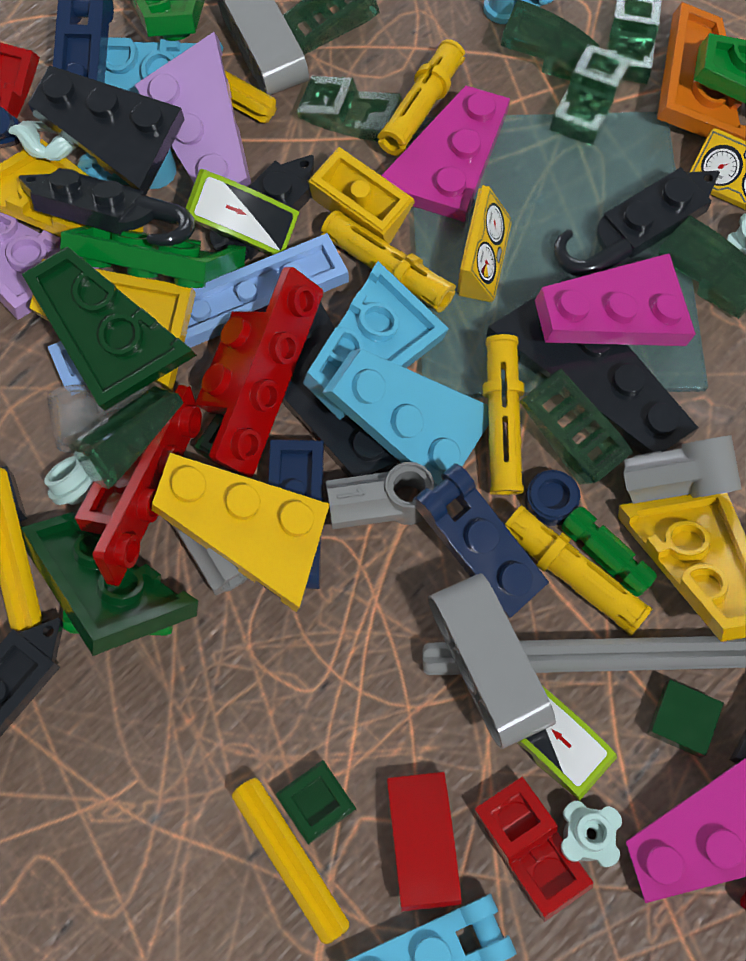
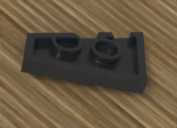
(115, 126)

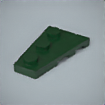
(103, 331)
(100, 611)

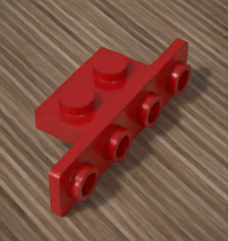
(255, 369)
(126, 508)

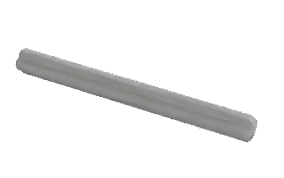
(610, 654)

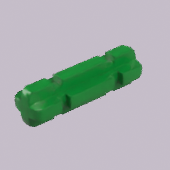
(609, 551)

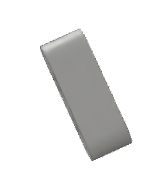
(265, 43)
(491, 661)

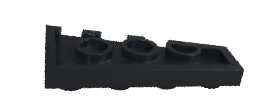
(608, 377)
(343, 439)

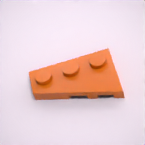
(682, 99)

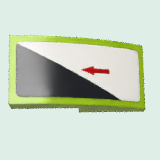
(241, 213)
(570, 750)

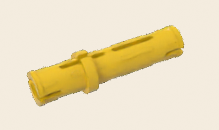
(430, 85)
(406, 268)
(503, 355)
(581, 574)

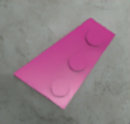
(451, 154)

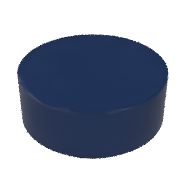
(552, 497)

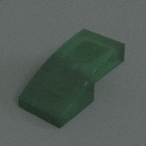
(634, 35)
(545, 37)
(590, 94)
(341, 108)
(711, 262)

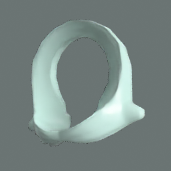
(30, 140)

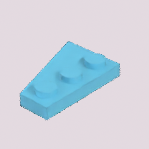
(408, 412)

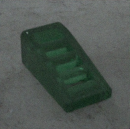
(346, 19)
(601, 431)
(121, 438)

